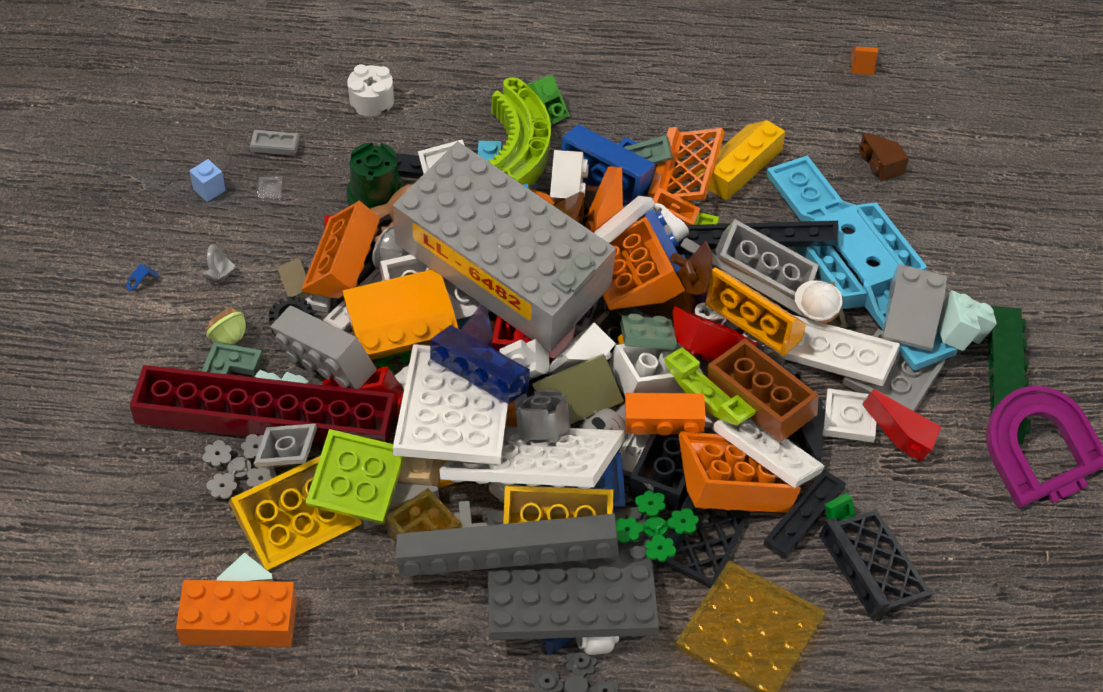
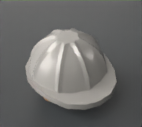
(386, 248)

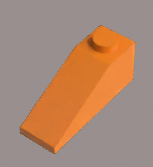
(607, 199)

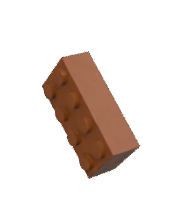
(777, 396)

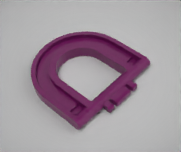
(1010, 460)

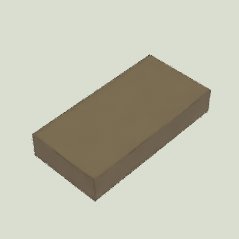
(293, 277)

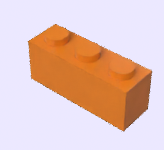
(664, 413)

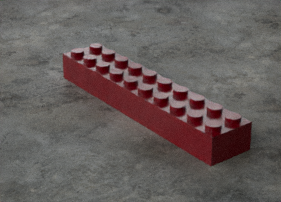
(252, 404)

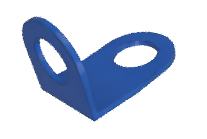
(139, 273)

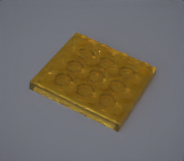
(750, 629)

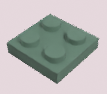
(648, 332)

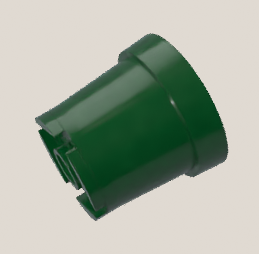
(373, 175)

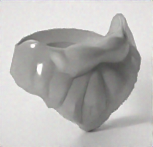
(218, 264)

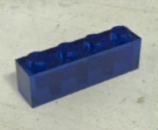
(479, 364)

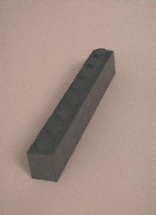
(507, 545)

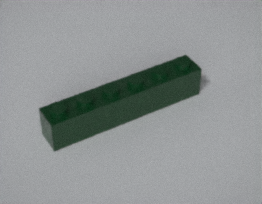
(1007, 359)

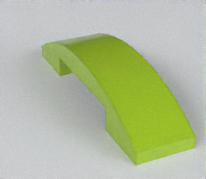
(686, 373)

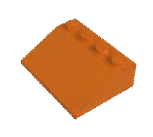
(641, 269)
(728, 478)

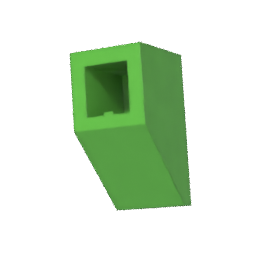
(550, 96)

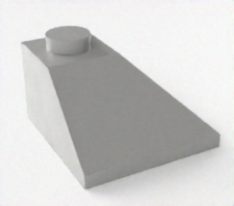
(285, 446)

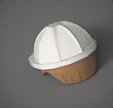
(819, 301)

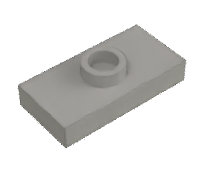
(274, 142)

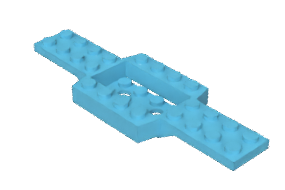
(873, 239)

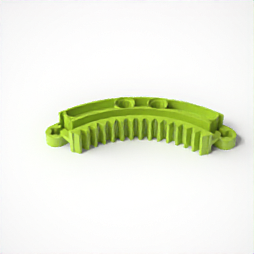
(527, 130)

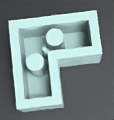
(964, 320)

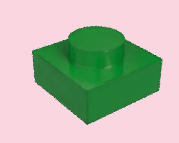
(840, 508)

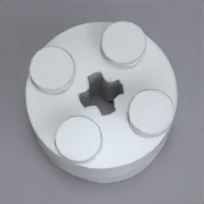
(370, 89)

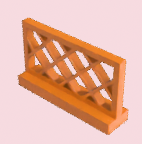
(667, 170)

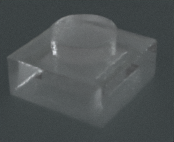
(270, 188)

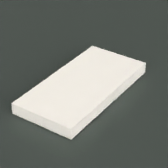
(781, 458)

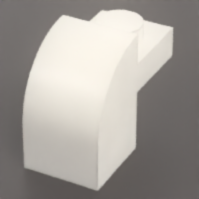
(530, 355)

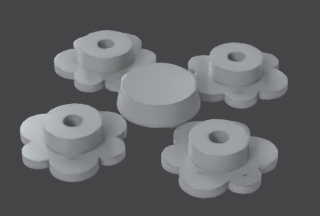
(238, 467)

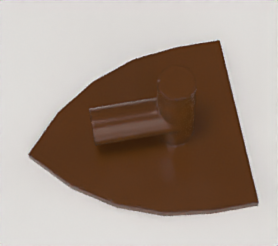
(696, 271)

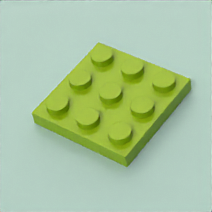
(355, 477)

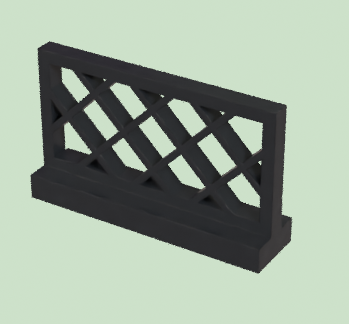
(856, 568)
(687, 569)

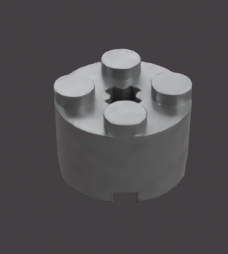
(542, 416)

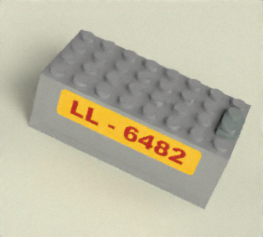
(503, 245)

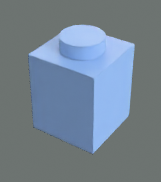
(207, 180)

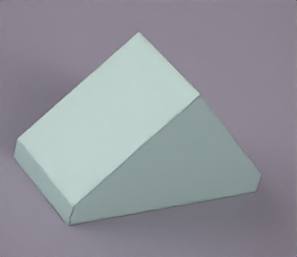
(245, 570)

